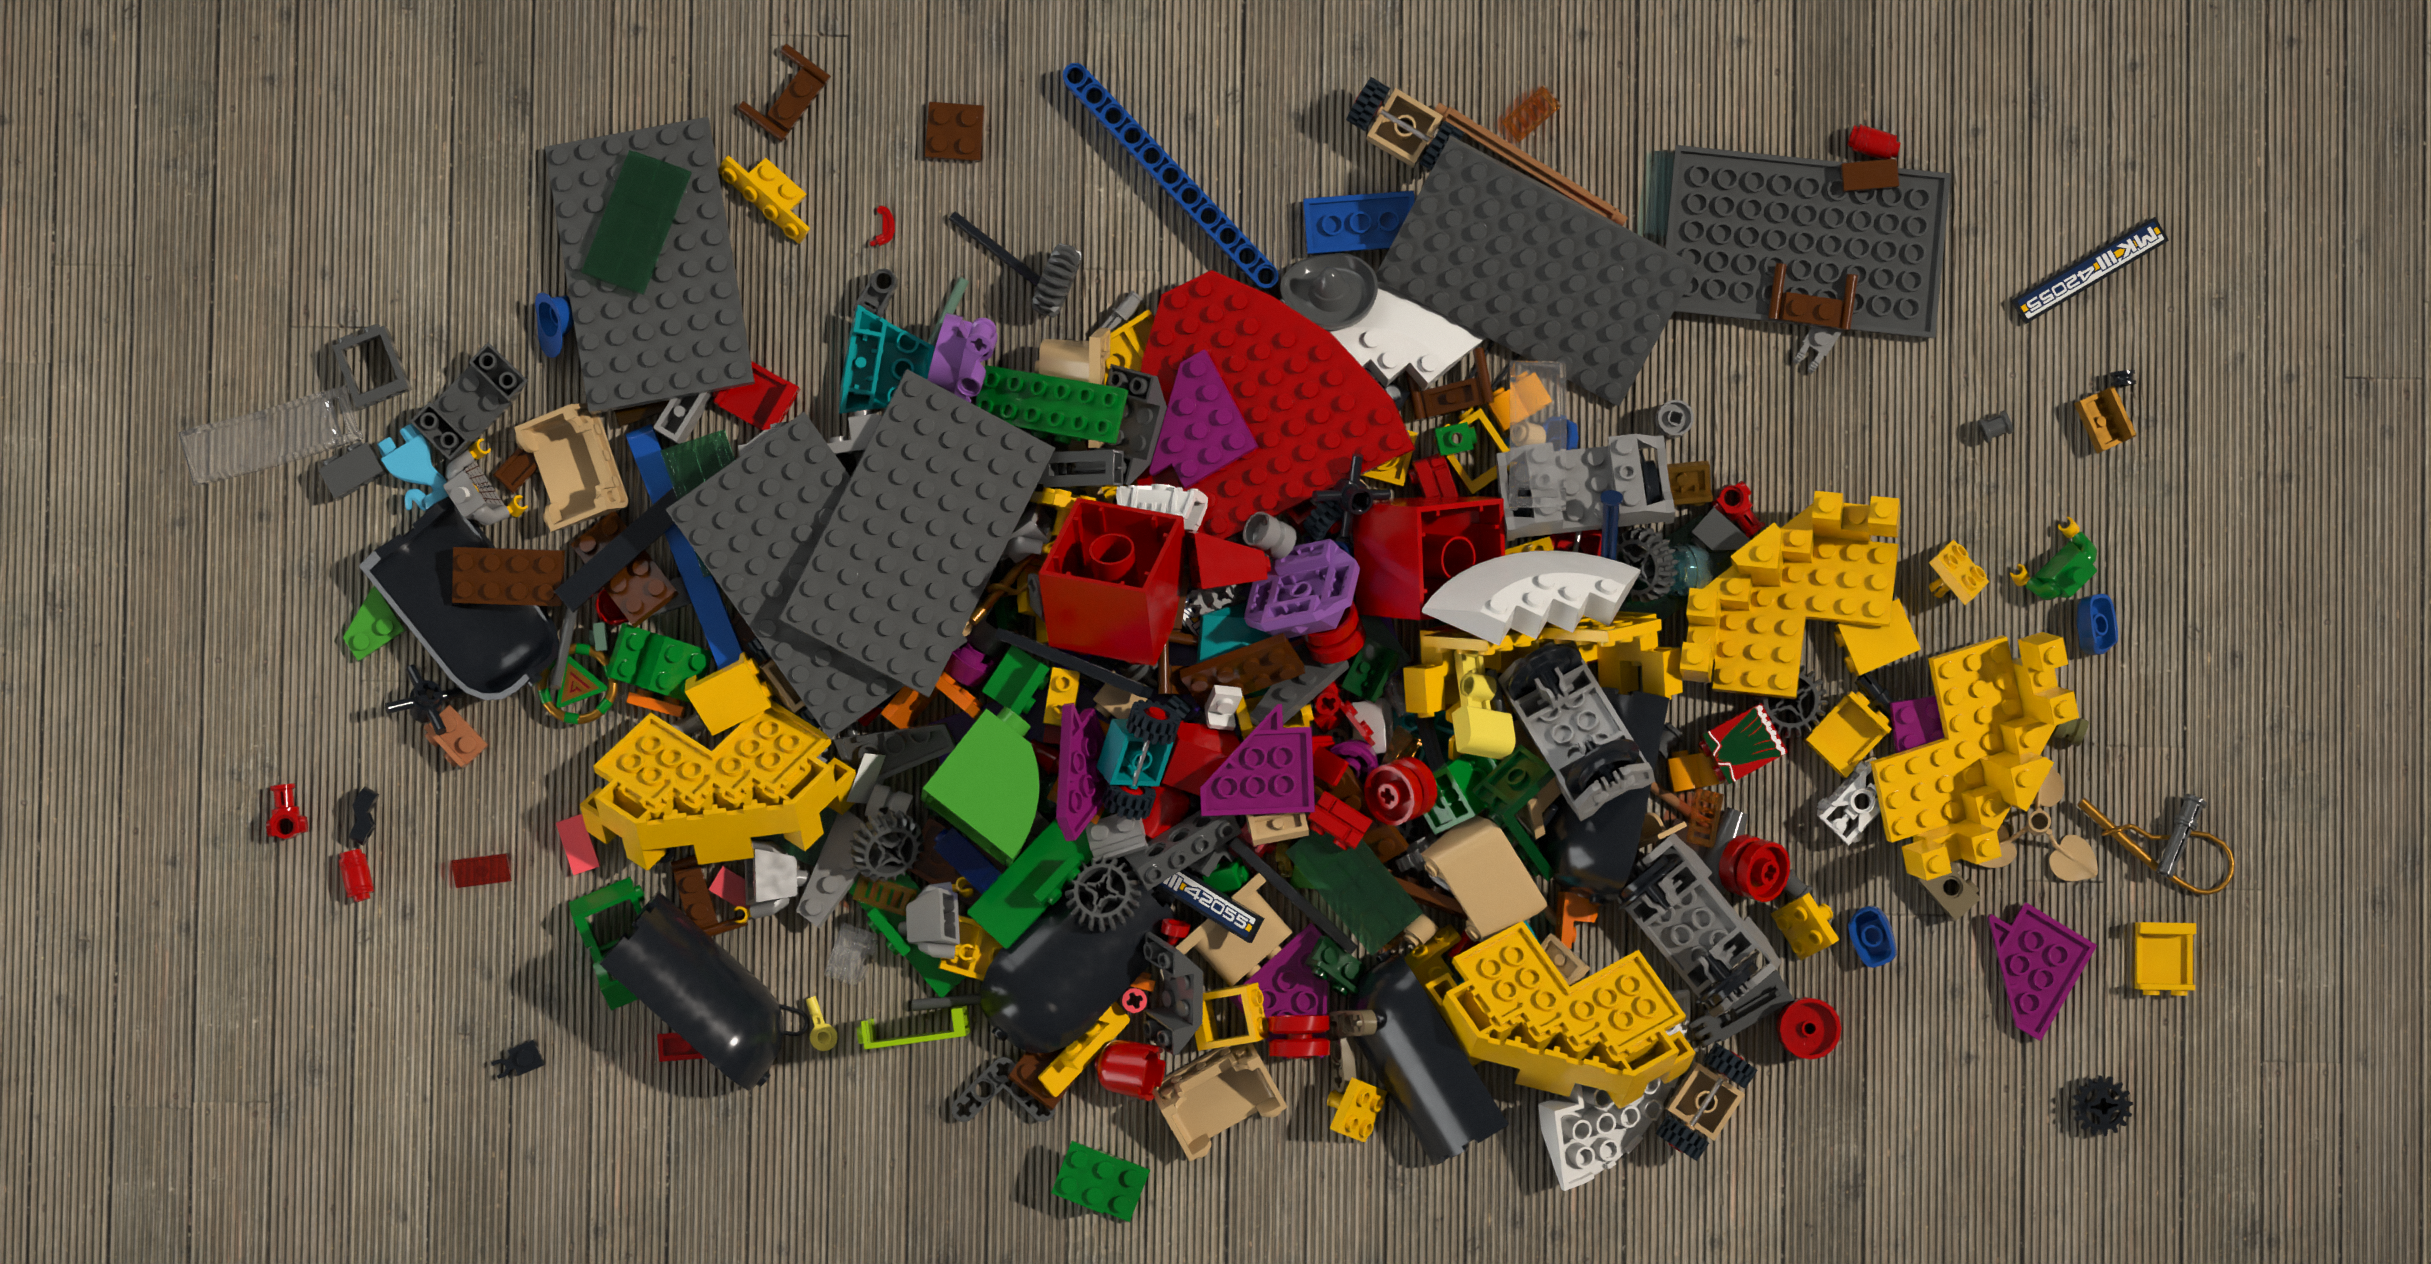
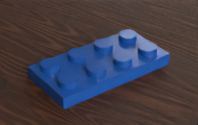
(1355, 221)

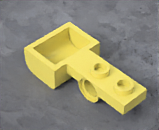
(1475, 725)

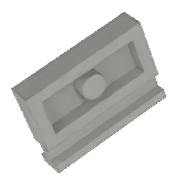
(1115, 837)

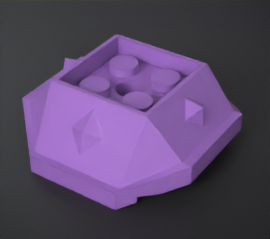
(1304, 591)

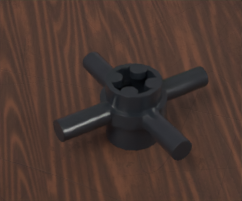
(1352, 495)
(425, 700)

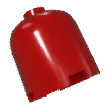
(1168, 810)
(1130, 1068)

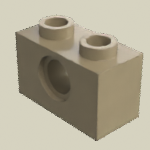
(1957, 903)

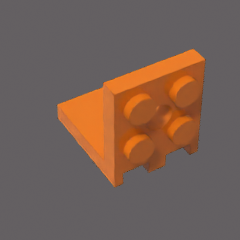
(909, 704)

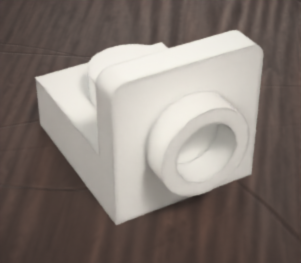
(1222, 706)

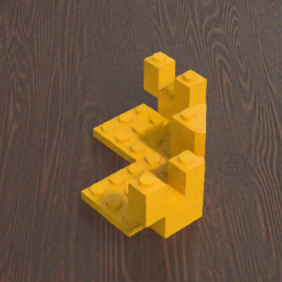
(1808, 569)
(1620, 648)
(1994, 729)
(682, 794)
(1591, 1034)

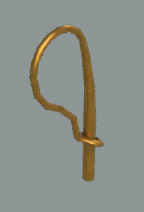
(1003, 588)
(2118, 834)

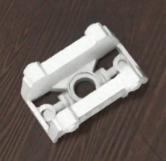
(1166, 499)
(1844, 796)

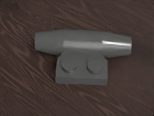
(1730, 826)

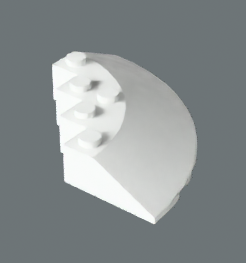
(1407, 337)
(1532, 589)
(1590, 1131)

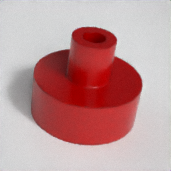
(1175, 929)

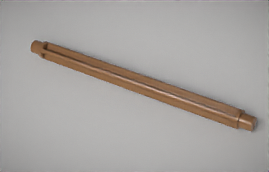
(1529, 164)

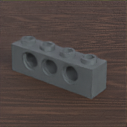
(1181, 847)

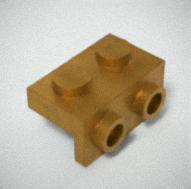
(2105, 419)
(1690, 483)

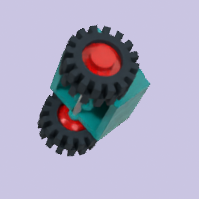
(1136, 757)

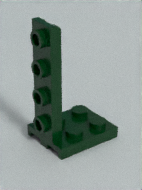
(1506, 792)

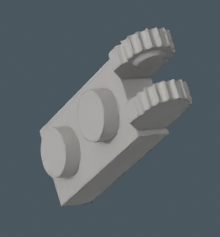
(1819, 340)

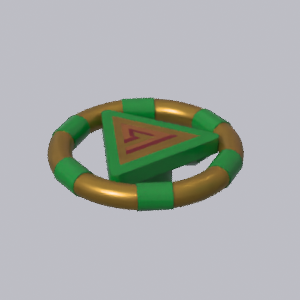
(577, 686)

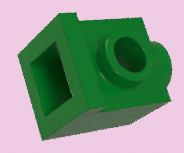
(1447, 447)
(1229, 876)

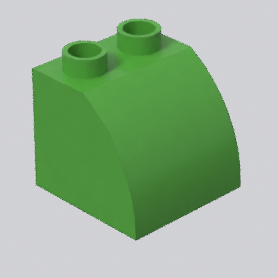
(989, 785)

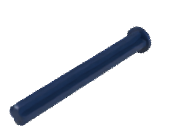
(1611, 500)

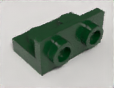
(1336, 966)

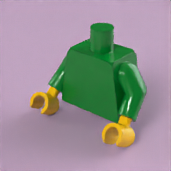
(2065, 571)

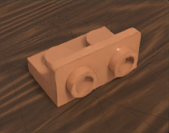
(459, 740)

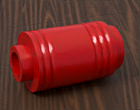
(1873, 142)
(356, 875)

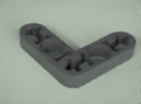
(998, 1083)

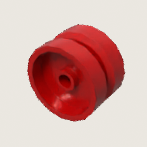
(1338, 643)
(1400, 791)
(1754, 868)
(1792, 1022)
(1299, 1037)

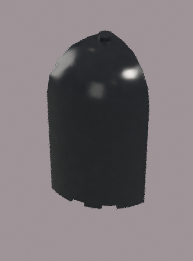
(478, 646)
(1598, 852)
(1065, 975)
(699, 991)
(1422, 1062)

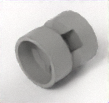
(1674, 419)
(1269, 535)
(884, 799)

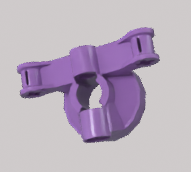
(959, 354)

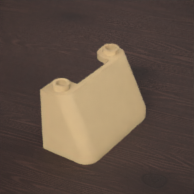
(573, 465)
(1484, 877)
(1216, 1095)

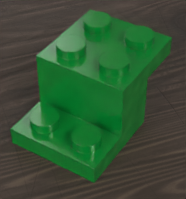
(656, 661)
(1017, 681)
(1454, 785)
(1100, 1181)

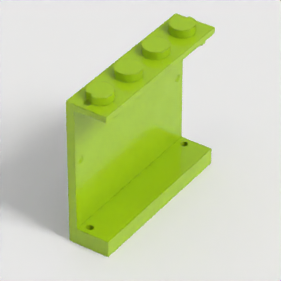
(961, 1024)

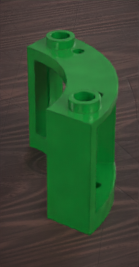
(613, 991)

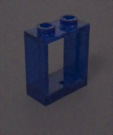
(966, 859)

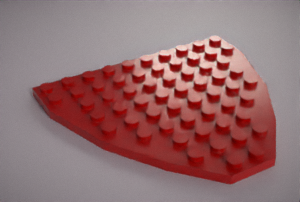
(1293, 387)

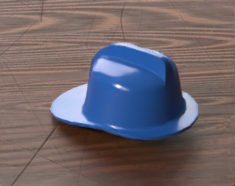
(553, 322)

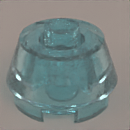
(1694, 569)

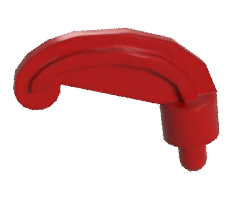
(888, 227)

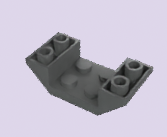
(471, 403)
(1140, 420)
(1182, 997)

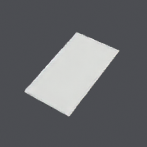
(866, 778)

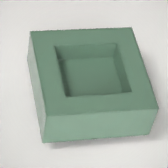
(599, 637)

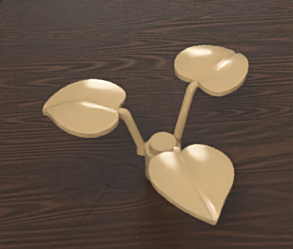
(2074, 856)

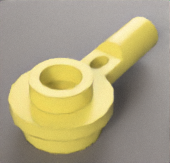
(823, 1035)

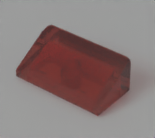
(481, 870)

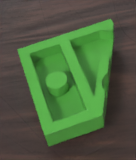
(372, 626)

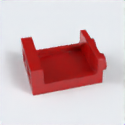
(759, 403)

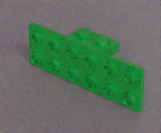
(1053, 405)
(1031, 884)
(888, 922)

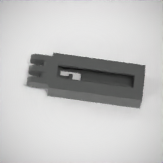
(1092, 469)
(1756, 1004)

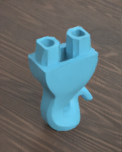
(414, 465)

